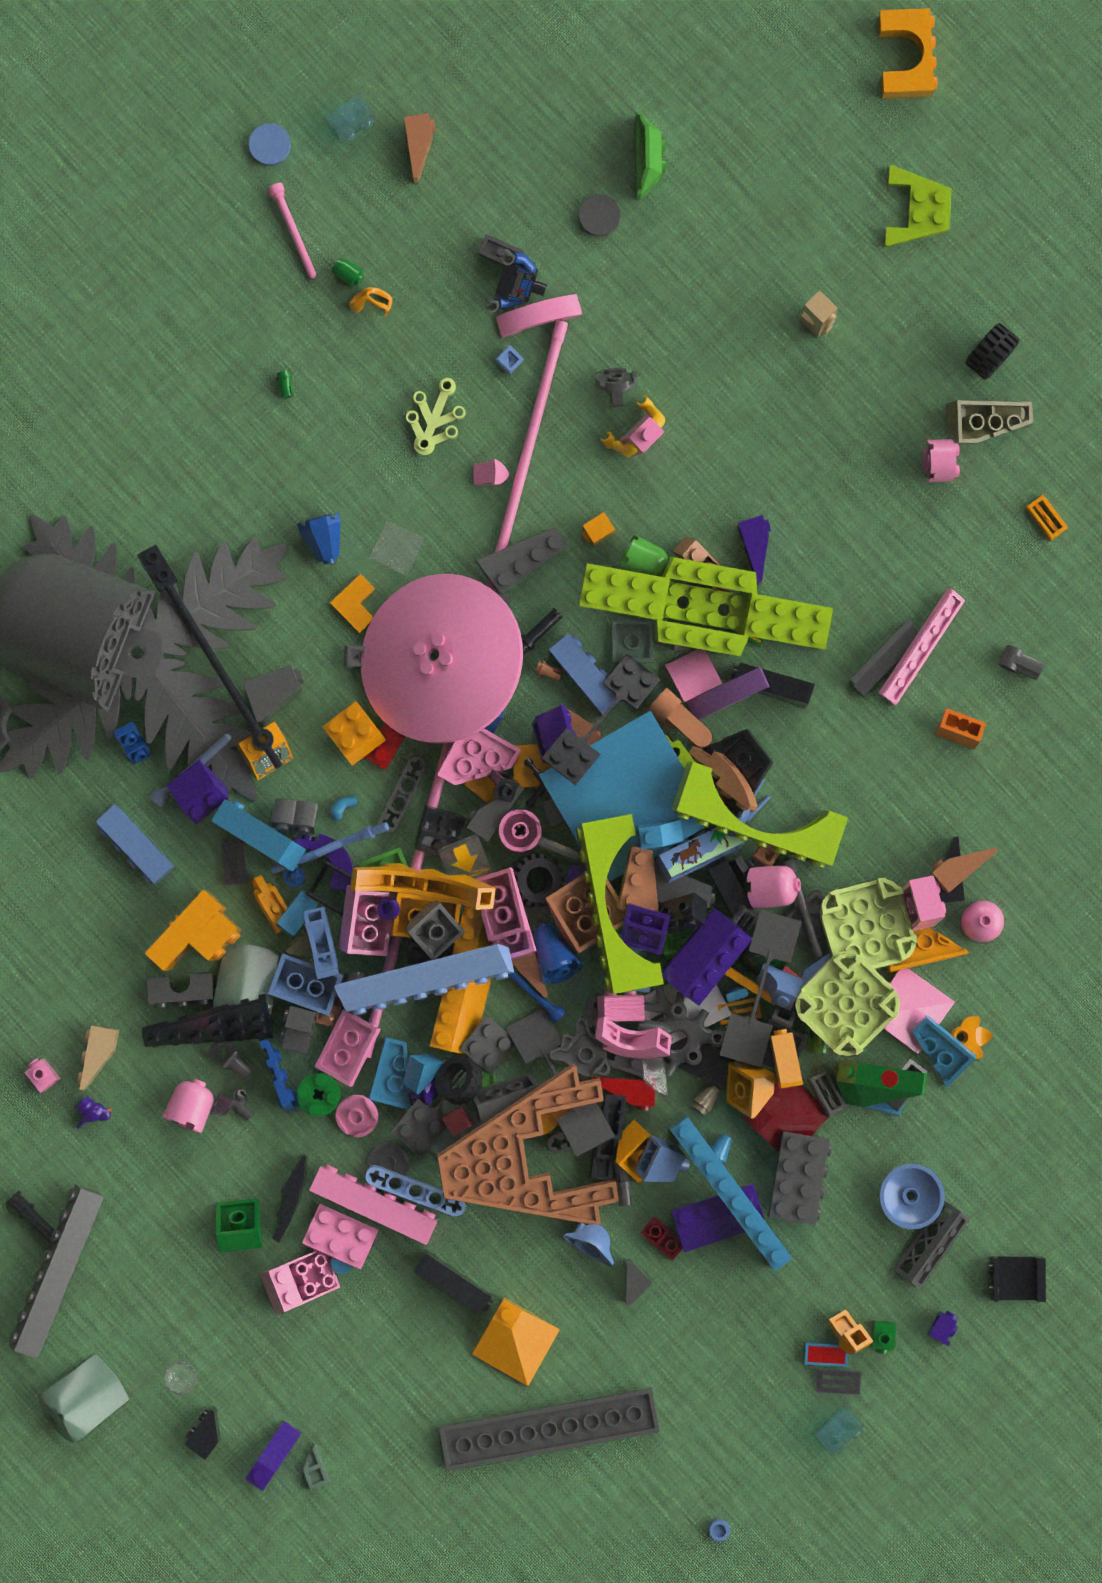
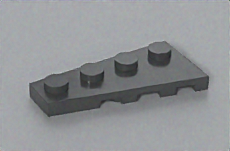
(517, 561)

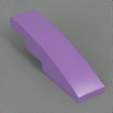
(728, 694)

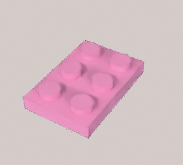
(347, 1048)
(340, 1236)

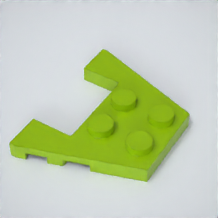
(927, 207)

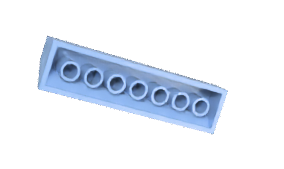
(425, 978)

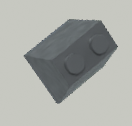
(272, 692)

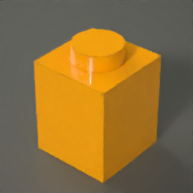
(597, 529)

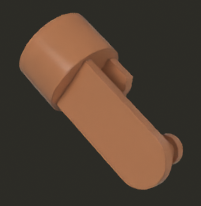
(670, 712)

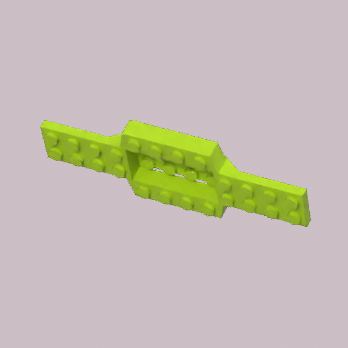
(748, 612)

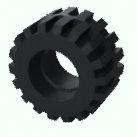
(992, 351)
(550, 873)

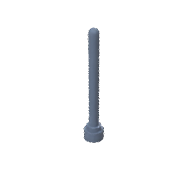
(161, 796)

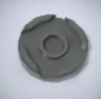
(599, 215)
(389, 1156)

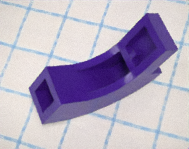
(338, 857)

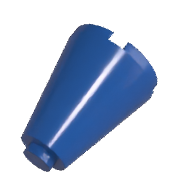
(554, 955)

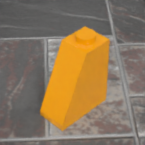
(785, 1059)

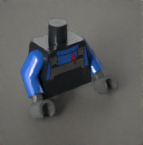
(516, 282)

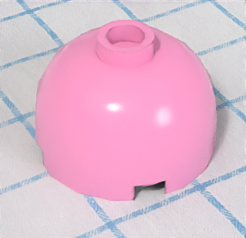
(982, 921)

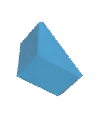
(421, 1071)

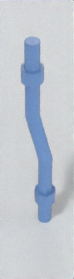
(366, 833)

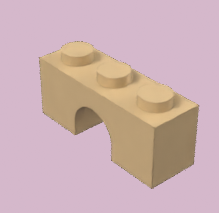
(819, 314)

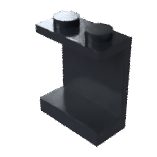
(1017, 1278)

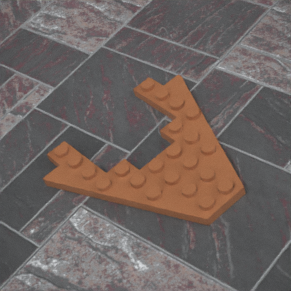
(491, 1161)

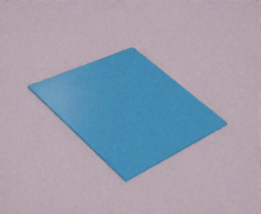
(631, 776)

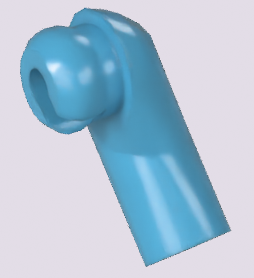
(340, 805)

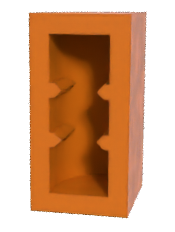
(960, 728)

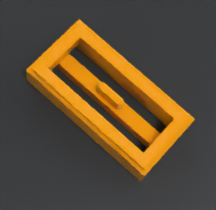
(1037, 519)
(744, 1001)

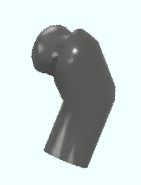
(240, 1097)

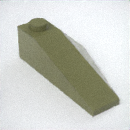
(982, 420)

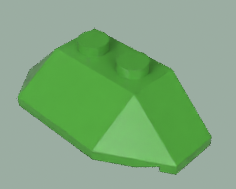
(648, 155)

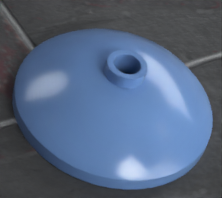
(927, 1198)

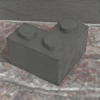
(299, 1029)

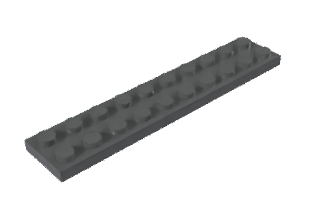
(549, 1429)

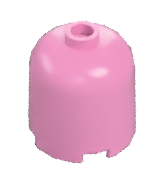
(772, 886)
(190, 1105)

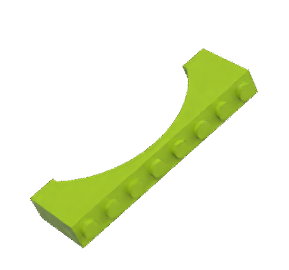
(701, 801)
(600, 845)

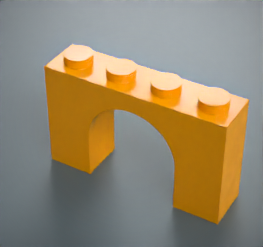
(917, 26)

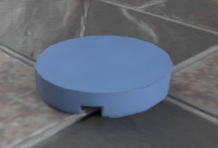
(269, 144)

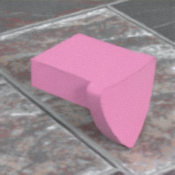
(490, 473)

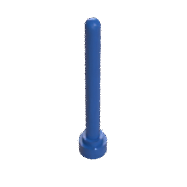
(553, 1011)

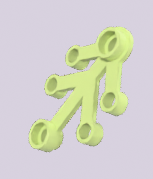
(434, 420)

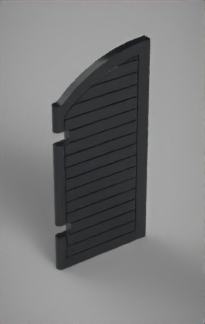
(712, 1067)

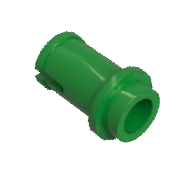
(285, 385)

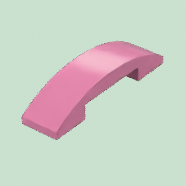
(538, 314)

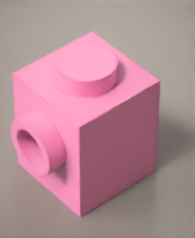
(41, 1074)

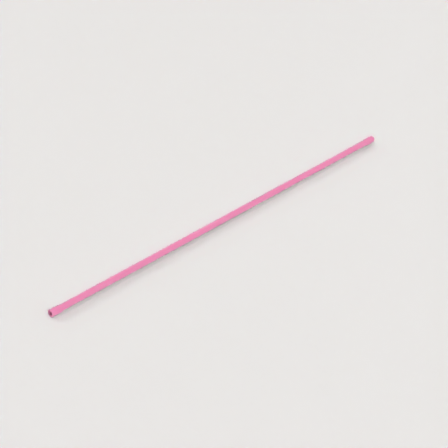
(557, 340)

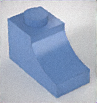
(781, 986)

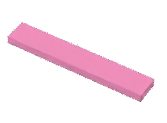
(921, 646)

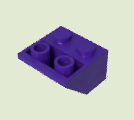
(550, 726)

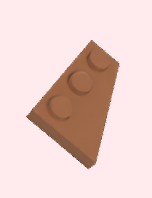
(639, 880)

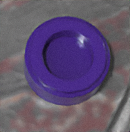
(388, 909)

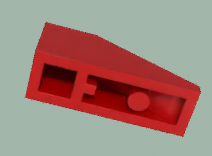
(635, 1090)

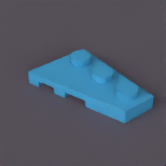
(945, 1051)

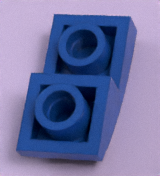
(133, 743)

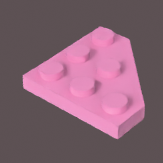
(476, 757)

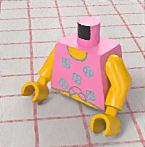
(641, 435)

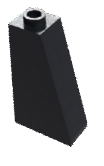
(780, 686)
(454, 1283)

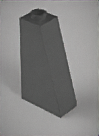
(681, 887)

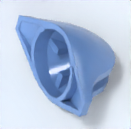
(592, 1241)

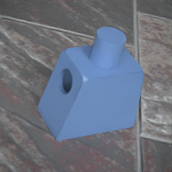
(661, 1161)

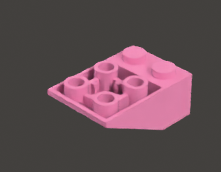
(299, 1281)

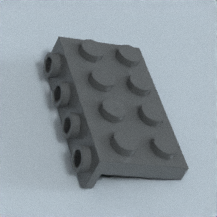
(799, 1178)

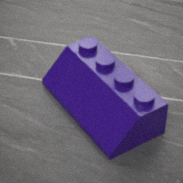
(706, 956)
(709, 1220)

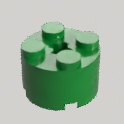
(331, 1095)

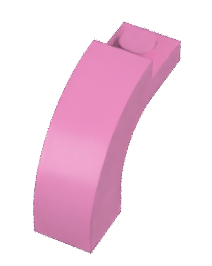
(631, 1043)

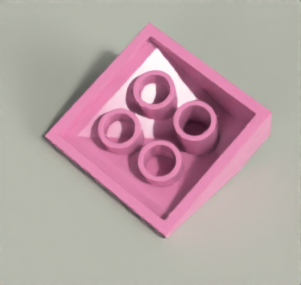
(916, 1001)

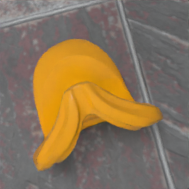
(357, 302)

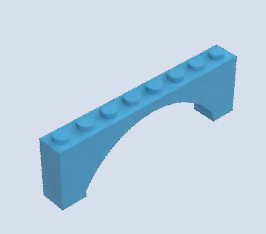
(730, 1193)

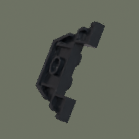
(747, 756)

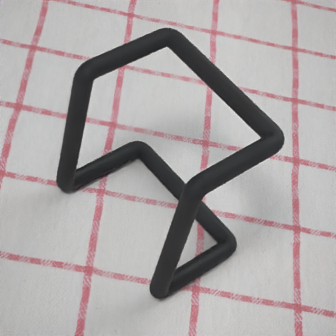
(310, 893)

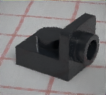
(504, 785)

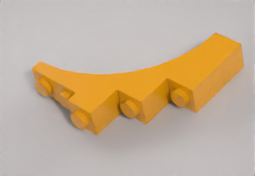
(425, 882)

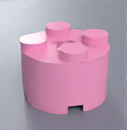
(940, 460)
(520, 843)

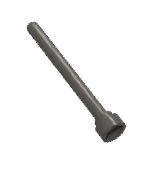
(805, 913)

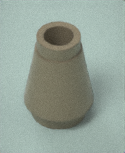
(705, 1101)

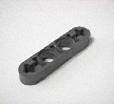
(403, 795)

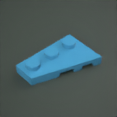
(389, 1075)

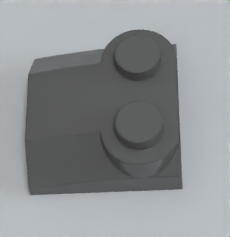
(434, 929)

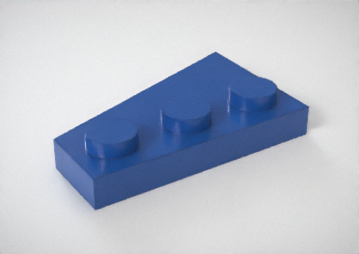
(274, 1057)

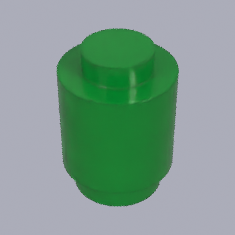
(348, 272)

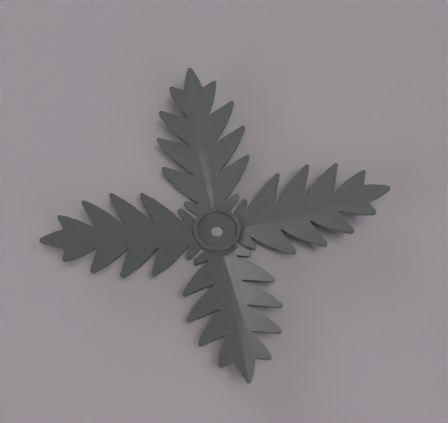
(167, 690)

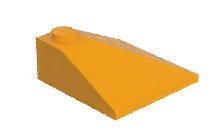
(515, 1341)

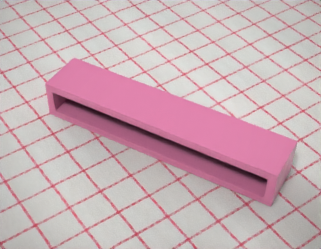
(373, 1204)

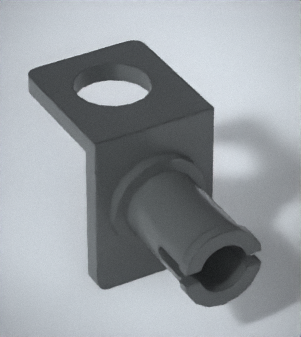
(232, 1061)

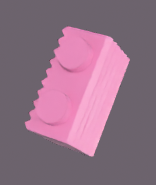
(621, 1007)

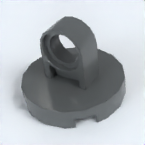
(616, 381)

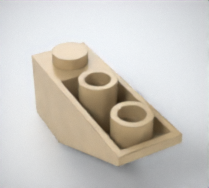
(100, 1048)

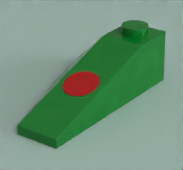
(874, 1084)

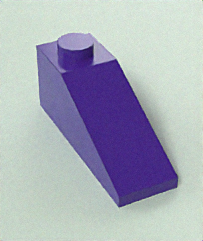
(755, 541)
(273, 1455)

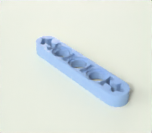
(403, 1190)

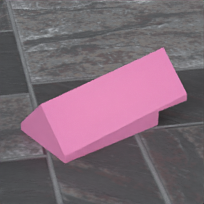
(507, 920)

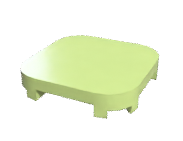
(869, 922)
(847, 1003)

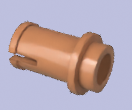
(548, 671)

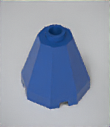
(322, 537)

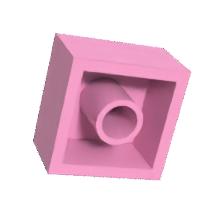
(923, 902)

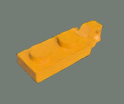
(269, 901)

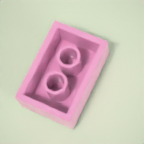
(362, 926)

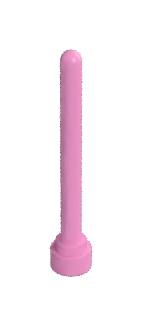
(276, 192)

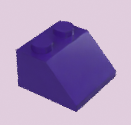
(198, 791)

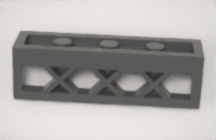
(884, 659)
(935, 1246)

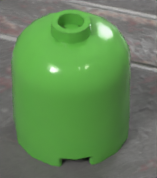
(643, 557)

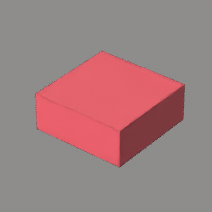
(457, 1121)

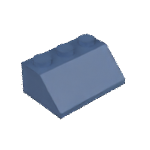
(298, 984)

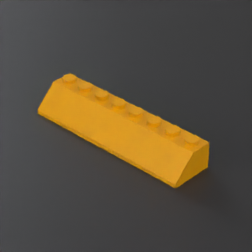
(462, 1009)

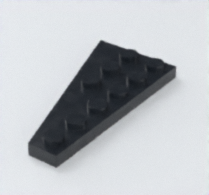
(218, 1024)

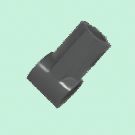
(1016, 661)

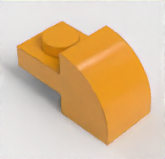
(851, 1336)

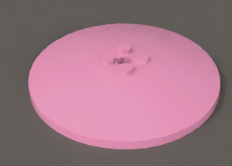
(475, 663)

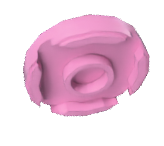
(356, 1115)

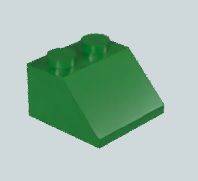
(238, 1225)

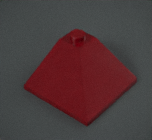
(789, 1111)

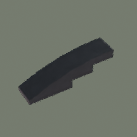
(604, 1154)
(293, 1190)

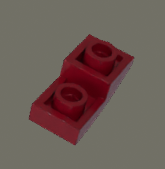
(662, 1238)

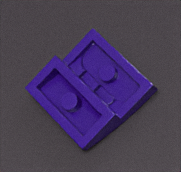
(645, 928)

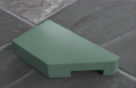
(314, 1469)

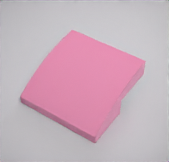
(693, 674)

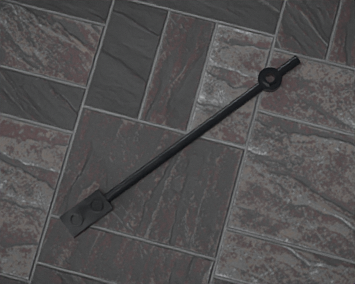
(164, 579)

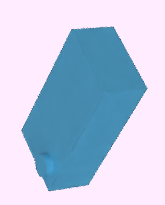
(258, 835)

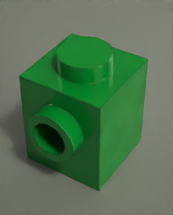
(883, 1336)

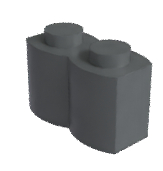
(295, 816)

